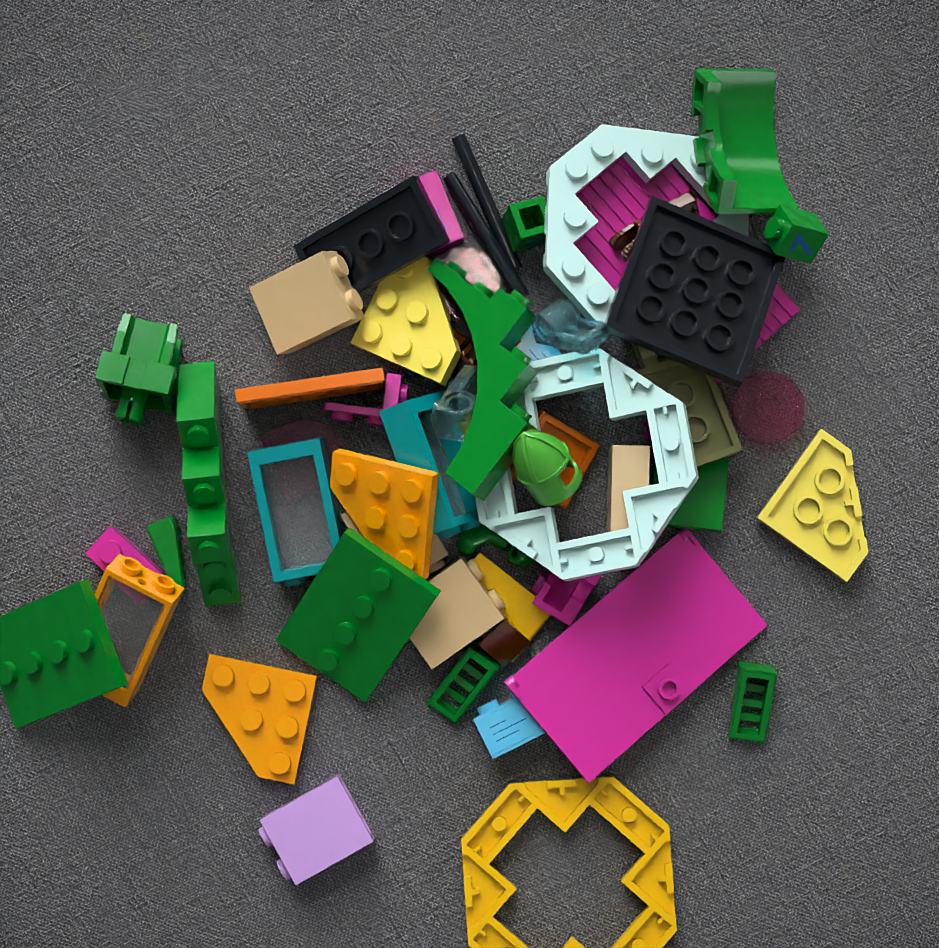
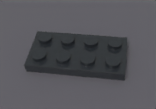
(381, 234)

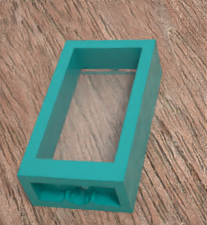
(417, 445)
(296, 507)

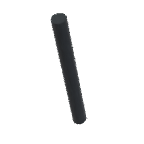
(484, 197)
(485, 234)

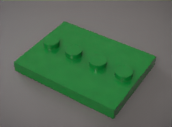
(357, 614)
(56, 654)

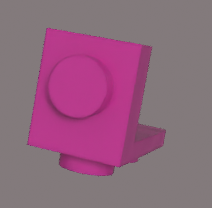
(394, 394)

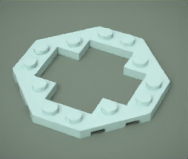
(570, 219)
(646, 507)

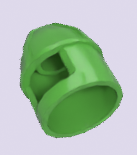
(537, 466)

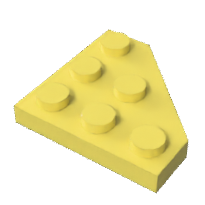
(410, 324)
(821, 507)

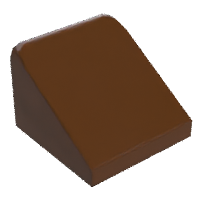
(503, 642)

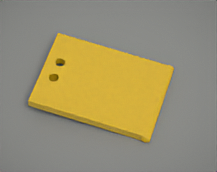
(518, 599)

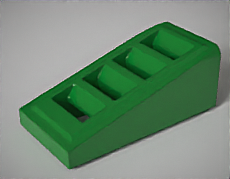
(167, 543)
(480, 656)
(759, 671)

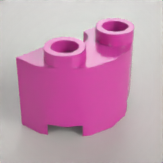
(562, 597)

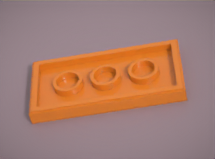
(311, 389)

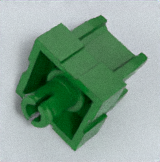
(140, 369)

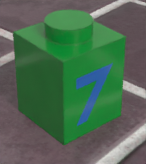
(525, 223)
(795, 233)

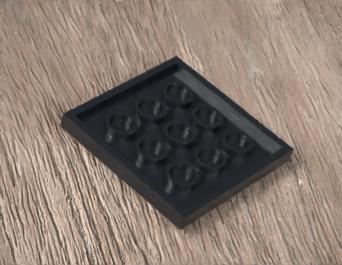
(694, 291)

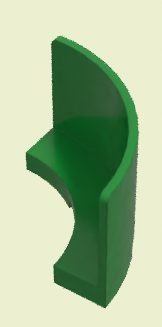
(738, 140)

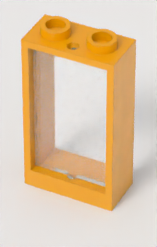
(136, 613)

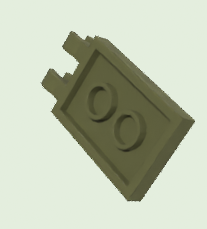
(707, 414)

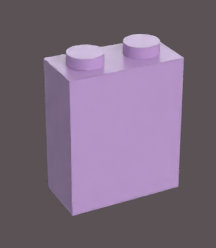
(315, 830)

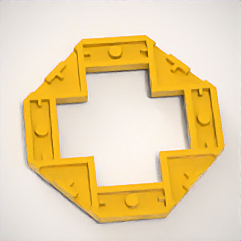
(563, 803)

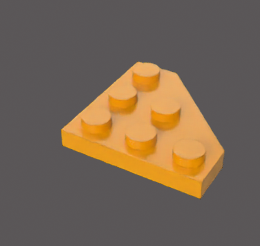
(388, 504)
(263, 712)

